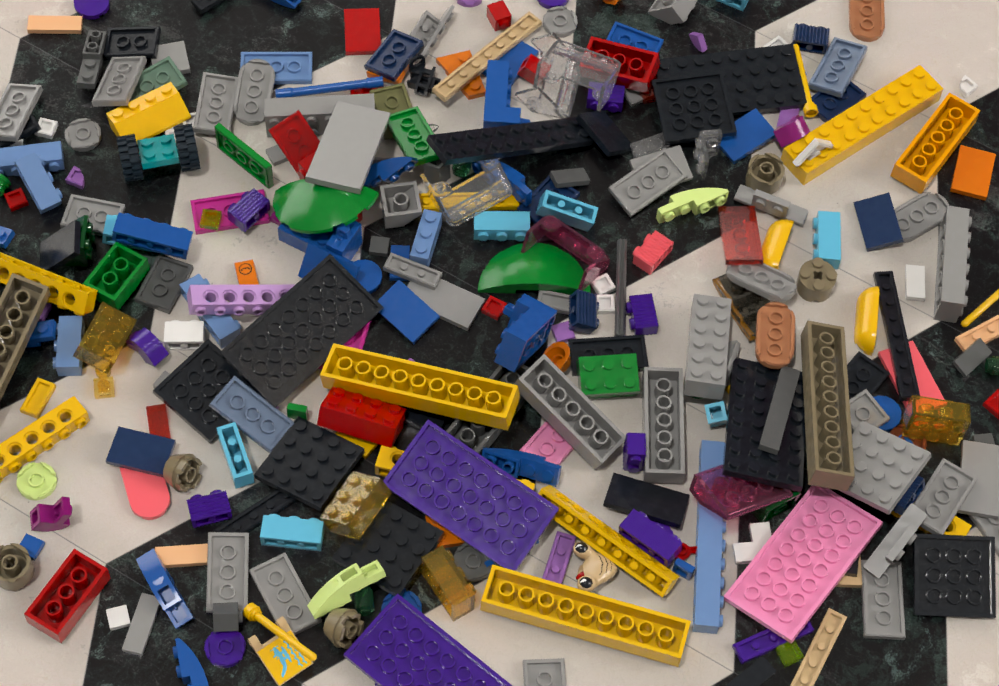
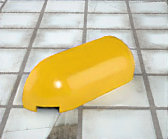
(775, 242)
(866, 319)

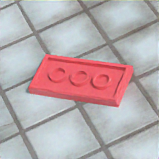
(925, 381)

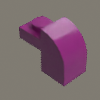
(791, 131)
(51, 517)

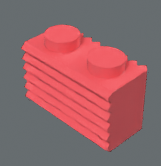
(652, 252)

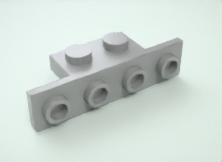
(428, 28)
(771, 204)
(893, 543)

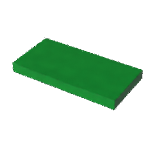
(411, 133)
(244, 155)

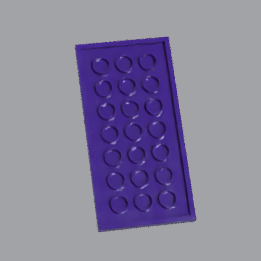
(470, 496)
(412, 650)

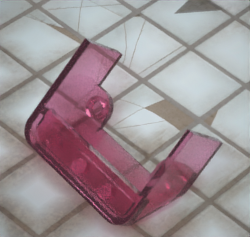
(571, 241)

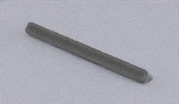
(620, 296)

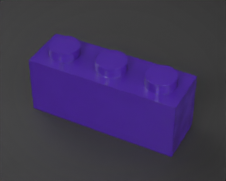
(650, 537)

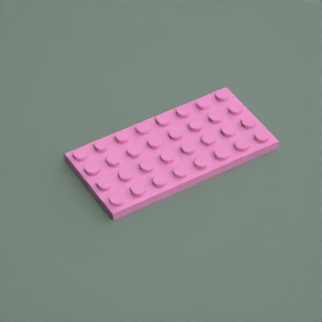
(803, 562)

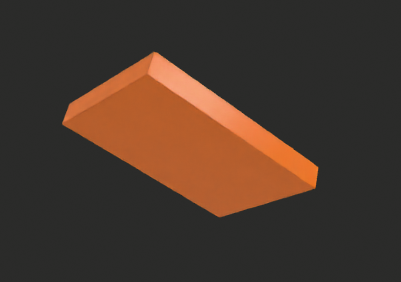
(973, 172)

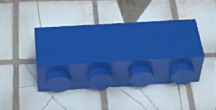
(152, 235)

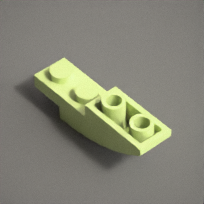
(697, 200)
(338, 589)

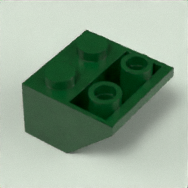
(87, 238)

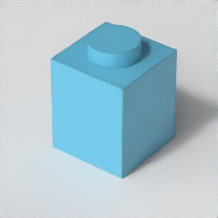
(716, 413)

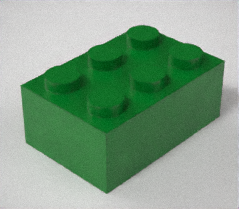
(117, 275)
(608, 376)

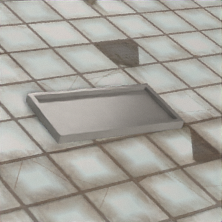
(348, 147)

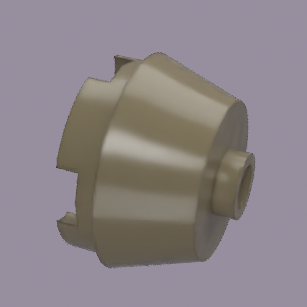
(182, 472)
(343, 626)

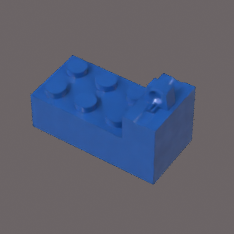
(498, 96)
(342, 240)
(525, 333)

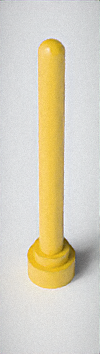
(810, 108)
(980, 309)
(253, 613)

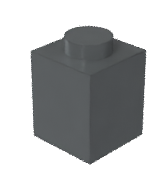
(436, 171)
(226, 617)

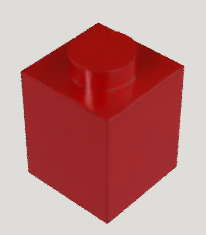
(499, 15)
(528, 68)

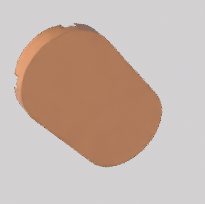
(866, 19)
(775, 335)

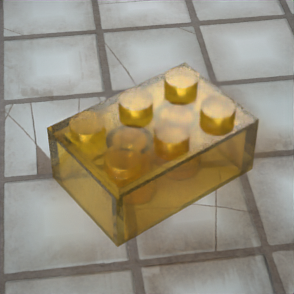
(104, 338)
(935, 420)
(355, 505)
(448, 582)

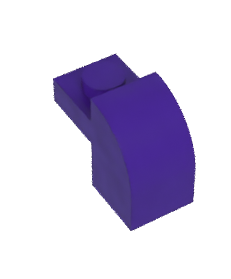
(148, 346)

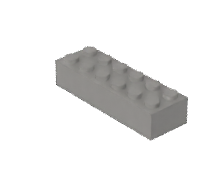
(314, 109)
(952, 264)
(707, 347)
(569, 411)
(663, 425)

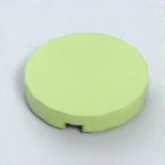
(36, 481)

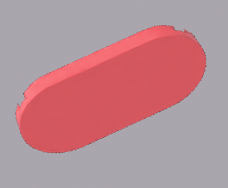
(146, 493)

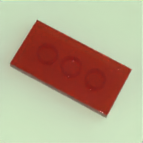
(740, 235)

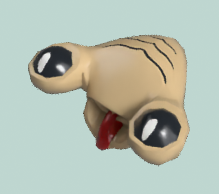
(595, 568)

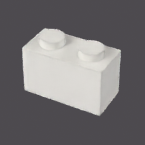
(184, 335)

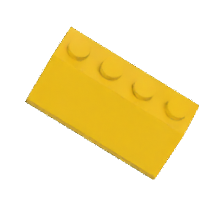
(149, 113)

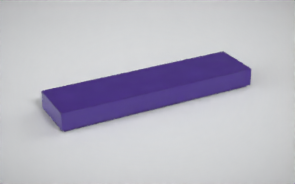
(763, 643)

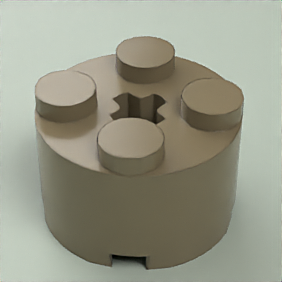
(765, 173)
(816, 280)
(15, 567)

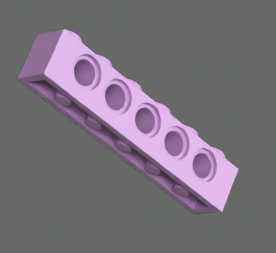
(236, 295)

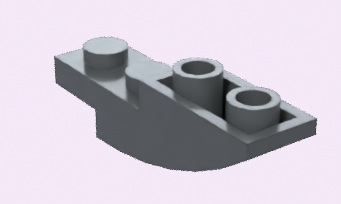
(92, 60)

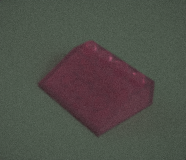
(733, 496)

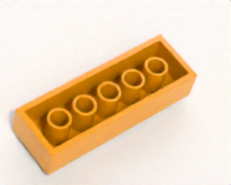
(935, 143)

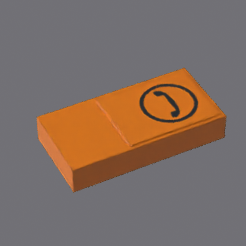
(246, 273)

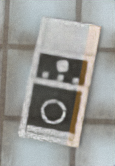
(743, 305)

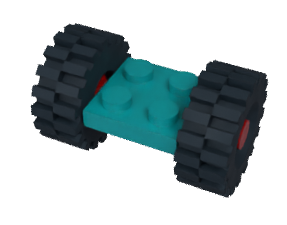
(158, 152)

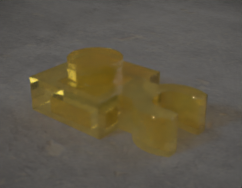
(103, 385)

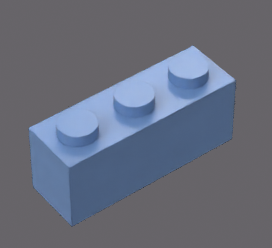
(38, 182)
(426, 237)
(70, 333)

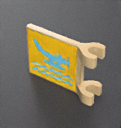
(279, 657)

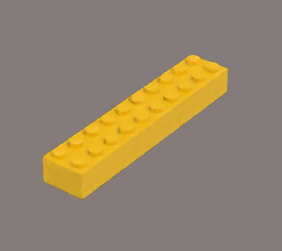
(865, 122)
(421, 386)
(585, 615)

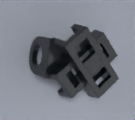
(421, 84)

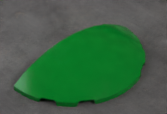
(319, 208)
(539, 268)

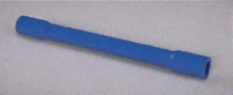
(373, 82)

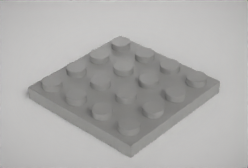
(883, 467)

